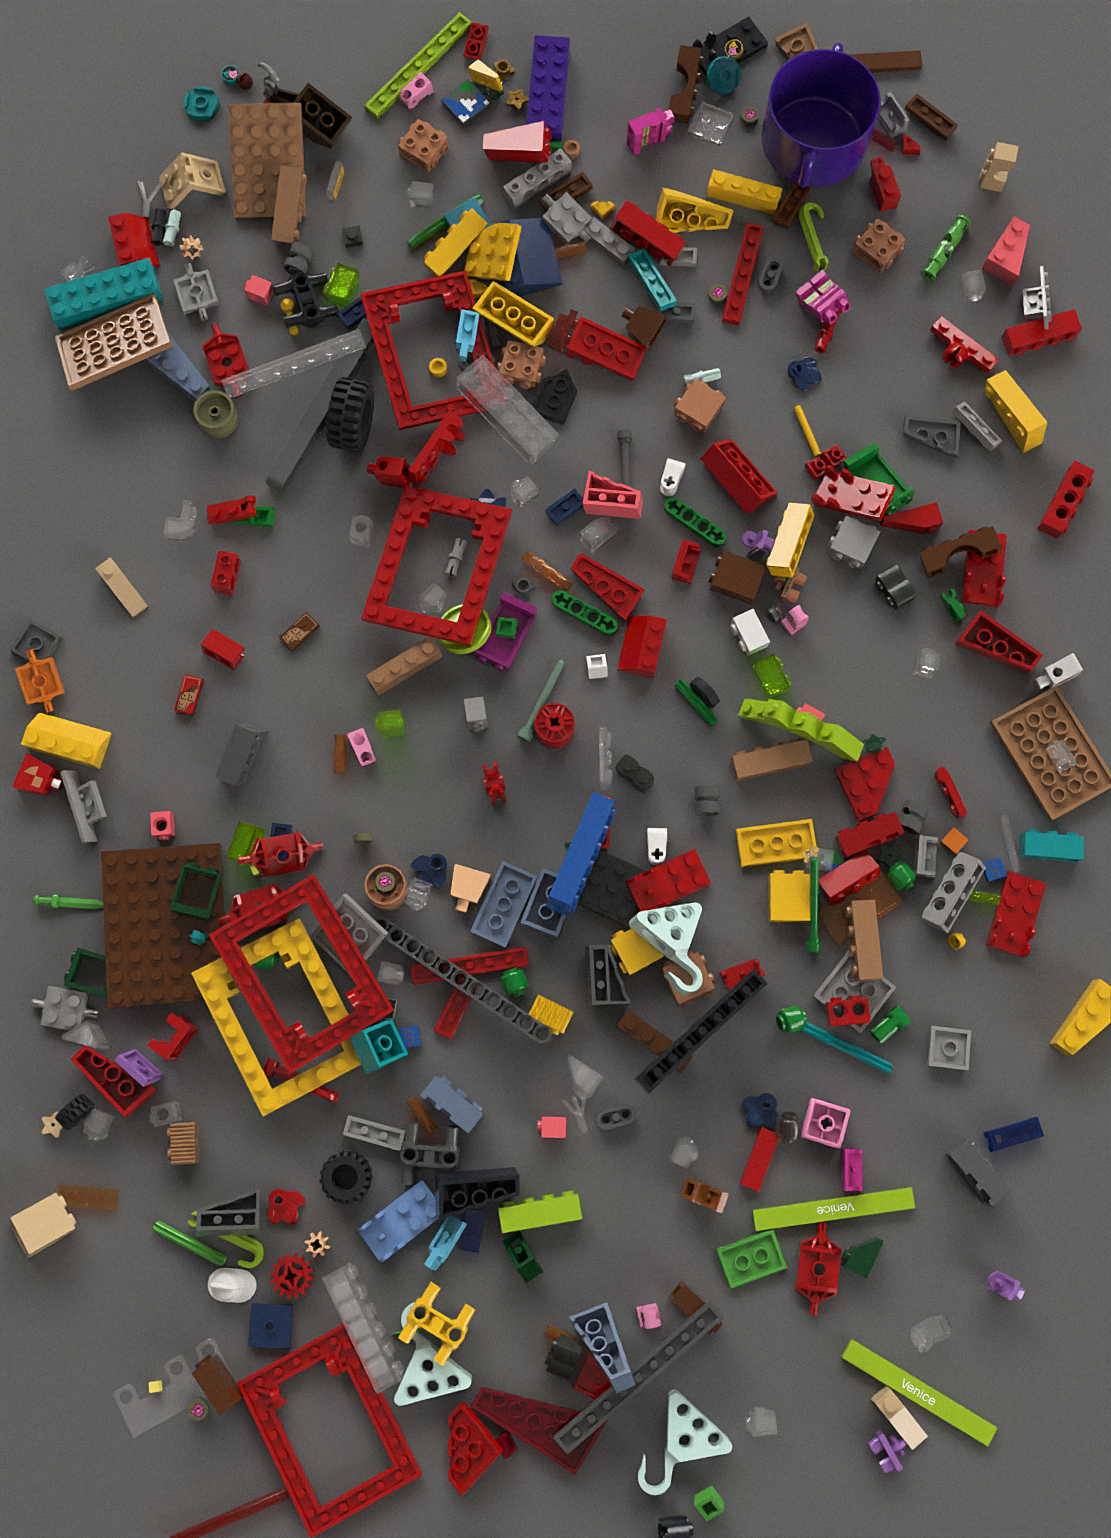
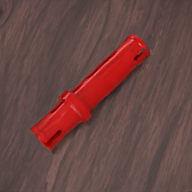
(825, 335)

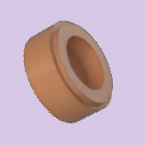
(571, 149)

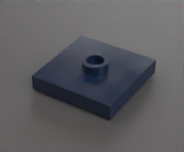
(270, 1325)

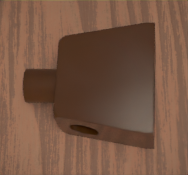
(645, 324)

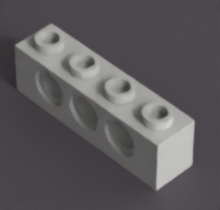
(537, 180)
(963, 886)

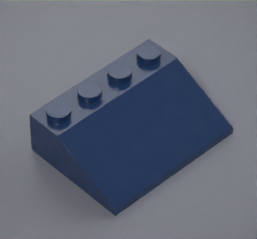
(535, 259)

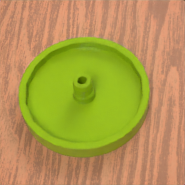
(481, 634)

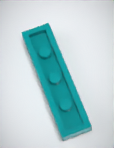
(652, 280)

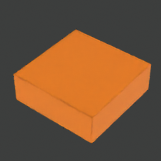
(954, 841)

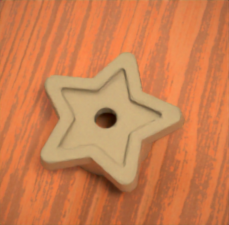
(48, 1125)

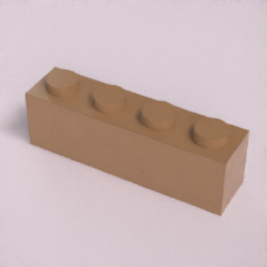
(288, 204)
(404, 665)
(771, 760)
(864, 941)

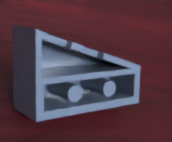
(453, 1103)

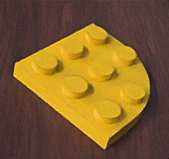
(493, 252)

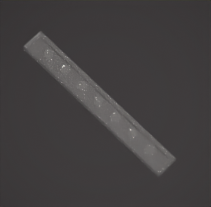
(293, 363)

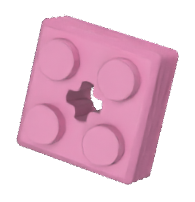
(832, 1134)

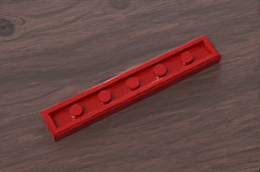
(742, 274)
(475, 964)

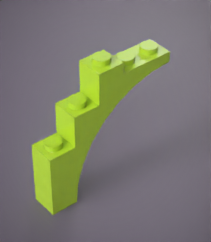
(803, 724)

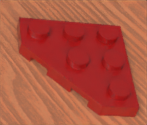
(866, 782)
(469, 1448)

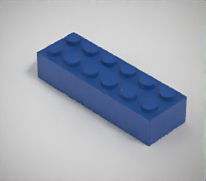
(580, 854)

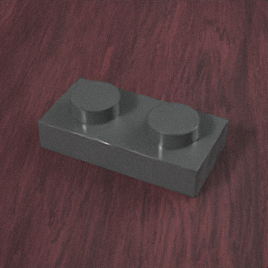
(680, 313)

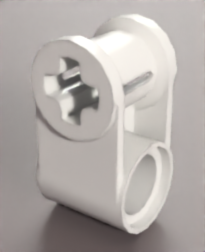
(672, 475)
(656, 843)

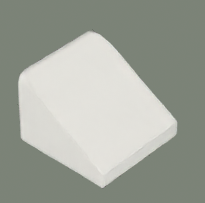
(597, 666)

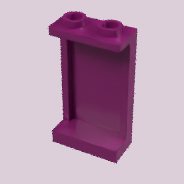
(499, 650)

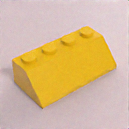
(514, 315)
(66, 740)

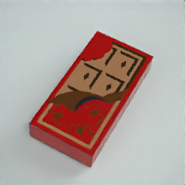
(188, 694)

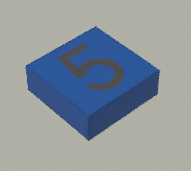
(994, 869)
(410, 1036)

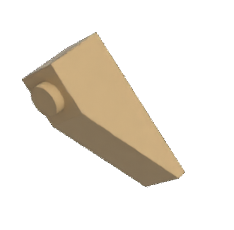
(121, 587)
(899, 1417)

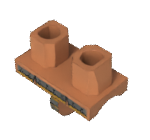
(788, 593)

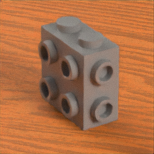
(853, 542)

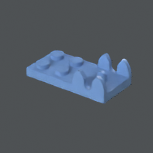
(400, 1221)

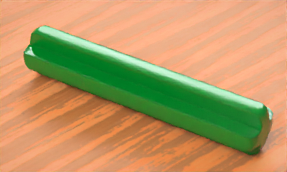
(696, 702)

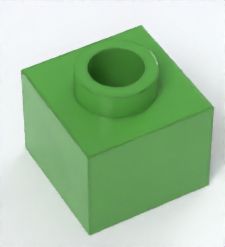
(709, 1503)

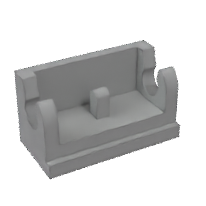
(892, 116)
(925, 856)

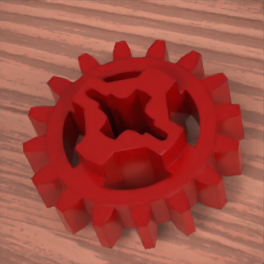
(290, 1267)

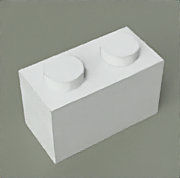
(749, 632)

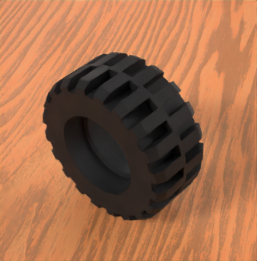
(350, 414)

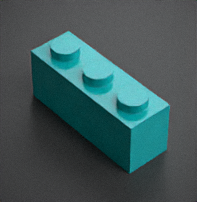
(1052, 846)

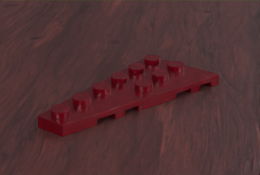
(535, 1424)

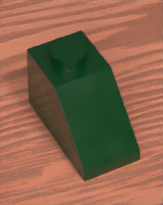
(522, 1256)
(862, 1256)

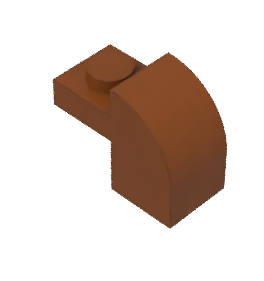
(704, 1195)

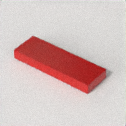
(453, 1012)
(759, 1159)

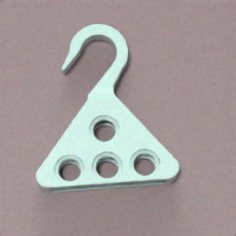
(659, 935)
(418, 1376)
(697, 1448)

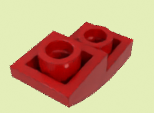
(476, 41)
(833, 456)

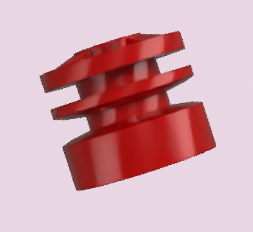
(555, 736)

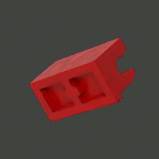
(686, 561)
(222, 649)
(735, 974)

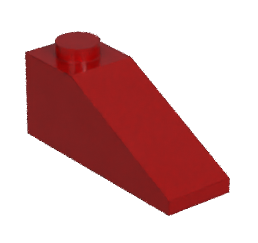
(917, 520)

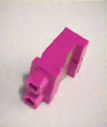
(648, 129)
(823, 298)

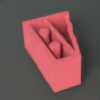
(1008, 253)
(610, 498)

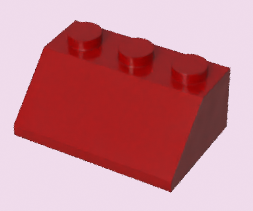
(132, 238)
(642, 645)

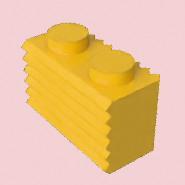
(551, 1014)

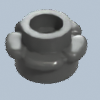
(774, 614)

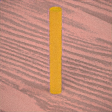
(807, 431)

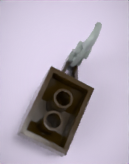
(321, 117)

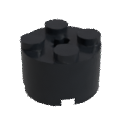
(675, 1527)

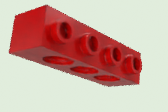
(1083, 477)

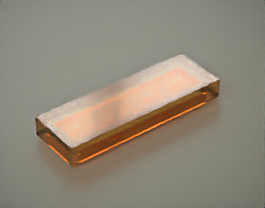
(89, 1197)

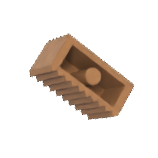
(183, 1143)

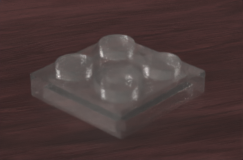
(710, 124)

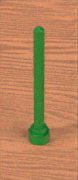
(813, 943)

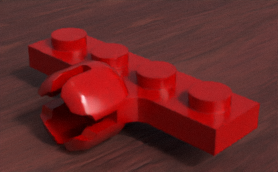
(962, 347)

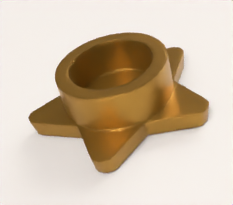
(503, 64)
(517, 104)

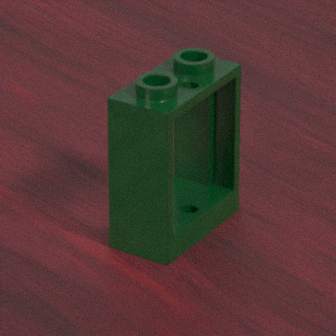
(192, 911)
(71, 973)

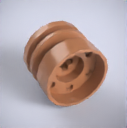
(382, 900)

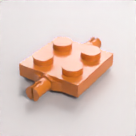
(39, 680)

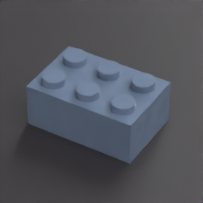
(536, 914)

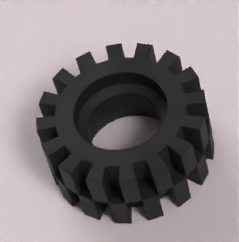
(74, 1112)

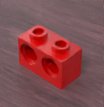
(225, 572)
(848, 1016)

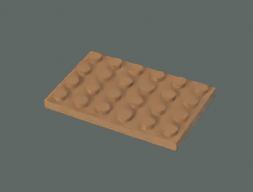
(259, 143)
(113, 341)
(1026, 736)

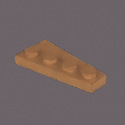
(796, 41)

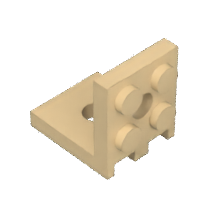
(187, 174)

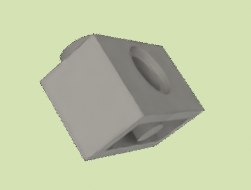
(476, 714)

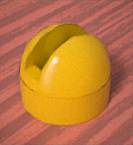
(952, 941)

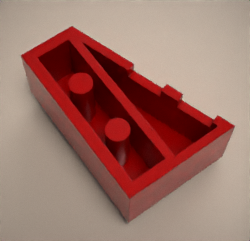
(869, 834)

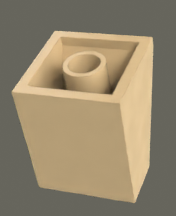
(42, 1224)

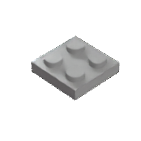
(949, 1048)

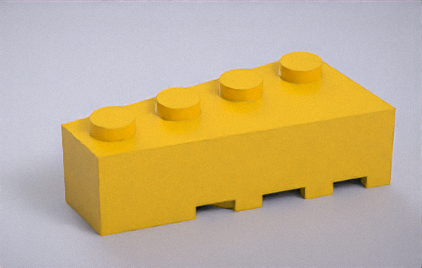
(1016, 411)
(1086, 1019)

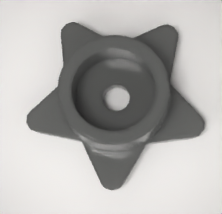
(523, 582)

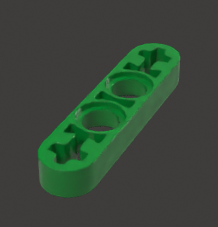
(697, 519)
(583, 614)

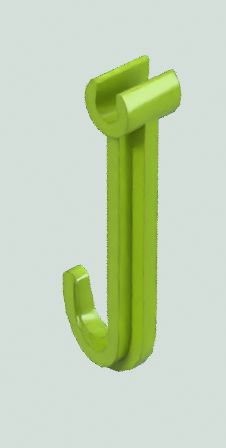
(811, 236)
(243, 1241)

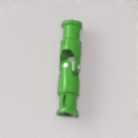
(945, 248)

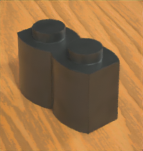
(895, 587)
(638, 776)
(563, 1356)

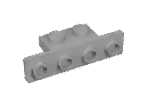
(1036, 302)
(85, 804)

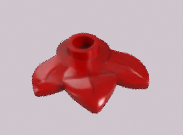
(286, 1208)

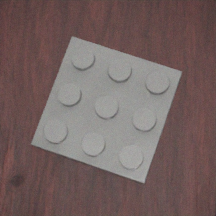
(360, 925)
(842, 984)

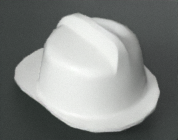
(231, 1285)

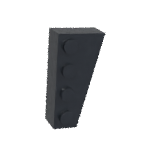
(473, 1189)

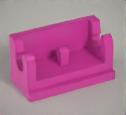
(851, 1169)

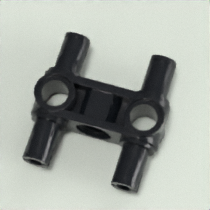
(305, 300)

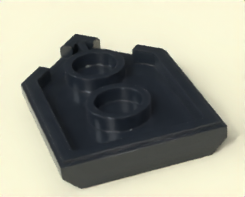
(555, 397)

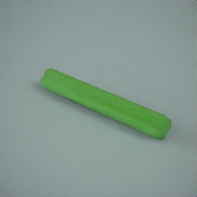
(189, 1243)

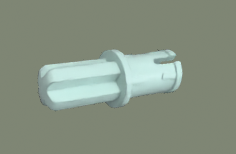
(172, 228)
(705, 376)

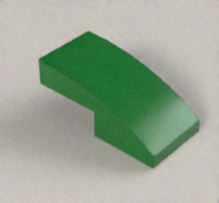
(264, 518)

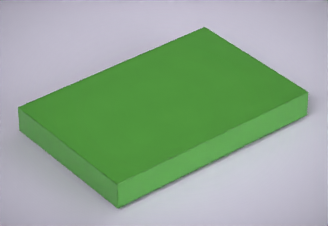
(751, 1258)

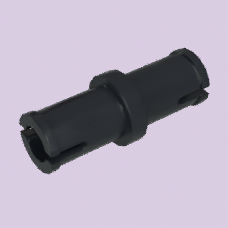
(158, 227)

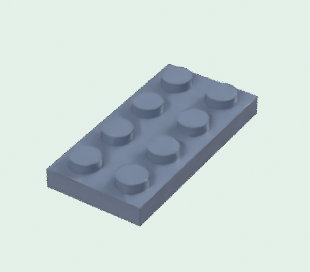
(504, 904)

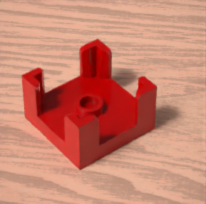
(178, 1041)

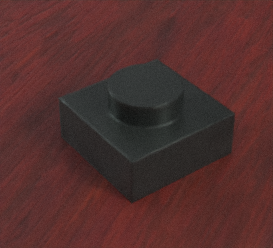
(352, 236)

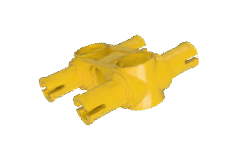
(437, 1323)

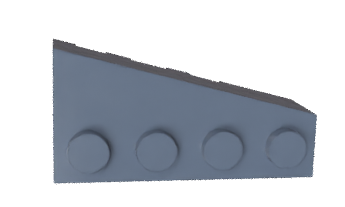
(179, 371)
(602, 1340)

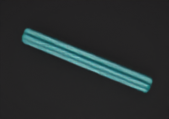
(847, 1048)

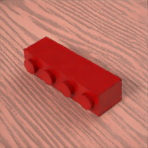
(1034, 336)

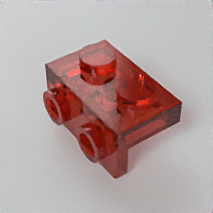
(562, 331)

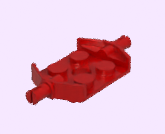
(222, 348)
(266, 850)
(246, 902)
(815, 1251)

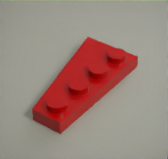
(609, 586)

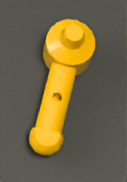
(289, 308)

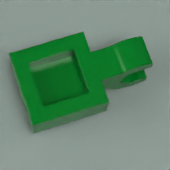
(955, 609)

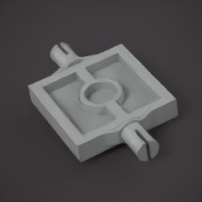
(566, 218)
(196, 292)
(64, 1008)

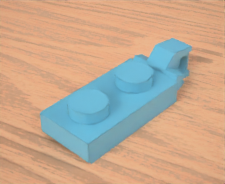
(466, 333)
(445, 1241)

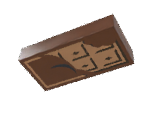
(299, 631)

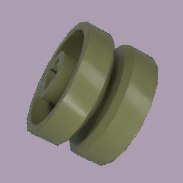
(216, 414)

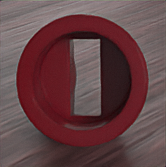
(247, 81)

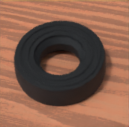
(705, 692)

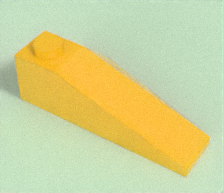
(690, 213)

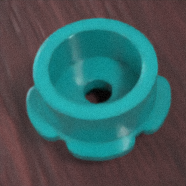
(198, 937)

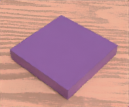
(139, 1067)

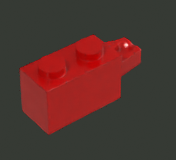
(884, 185)

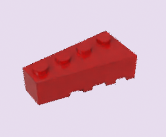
(646, 233)
(996, 642)
(112, 1081)

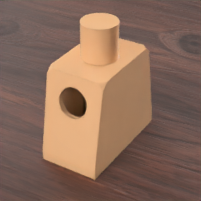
(468, 886)

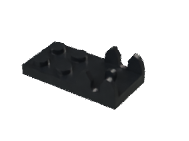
(744, 31)

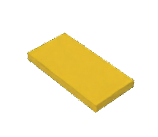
(775, 842)

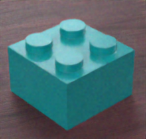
(378, 1046)

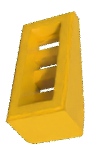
(485, 76)

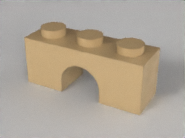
(996, 167)

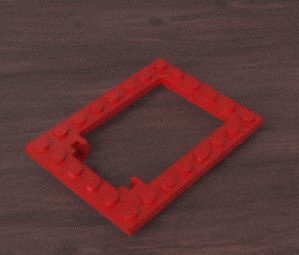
(379, 306)
(491, 528)
(293, 1042)
(263, 1398)

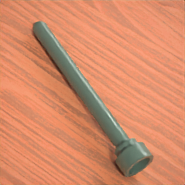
(526, 733)

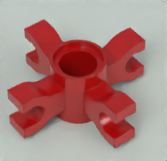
(494, 784)

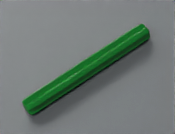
(435, 227)

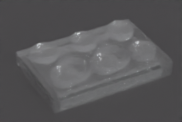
(605, 775)

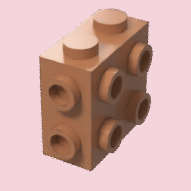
(423, 145)
(879, 245)
(522, 364)
(699, 405)
(686, 978)

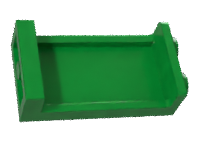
(871, 466)

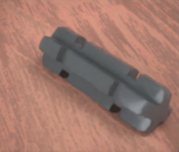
(493, 334)

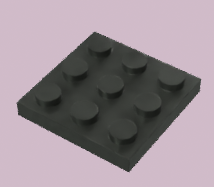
(606, 888)

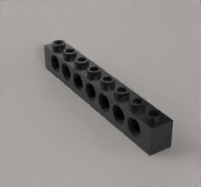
(700, 1031)

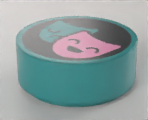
(230, 75)

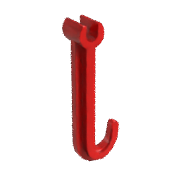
(273, 1068)

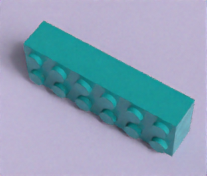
(101, 293)

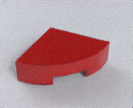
(909, 146)

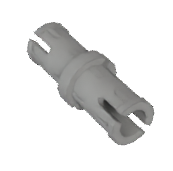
(455, 557)

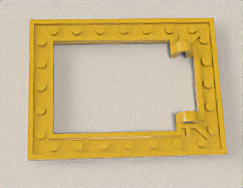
(219, 986)

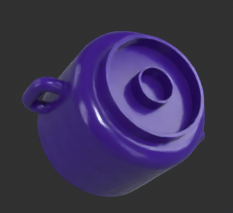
(820, 117)

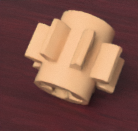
(187, 245)
(312, 1247)

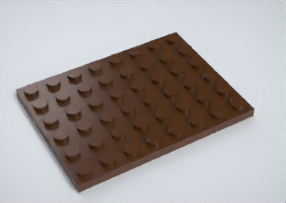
(145, 942)

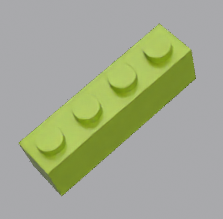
(540, 1212)

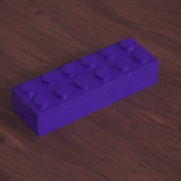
(549, 83)

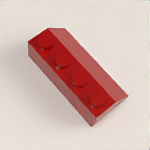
(738, 475)

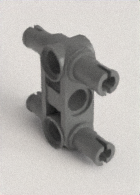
(428, 1153)

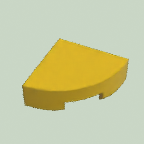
(603, 209)
(477, 288)

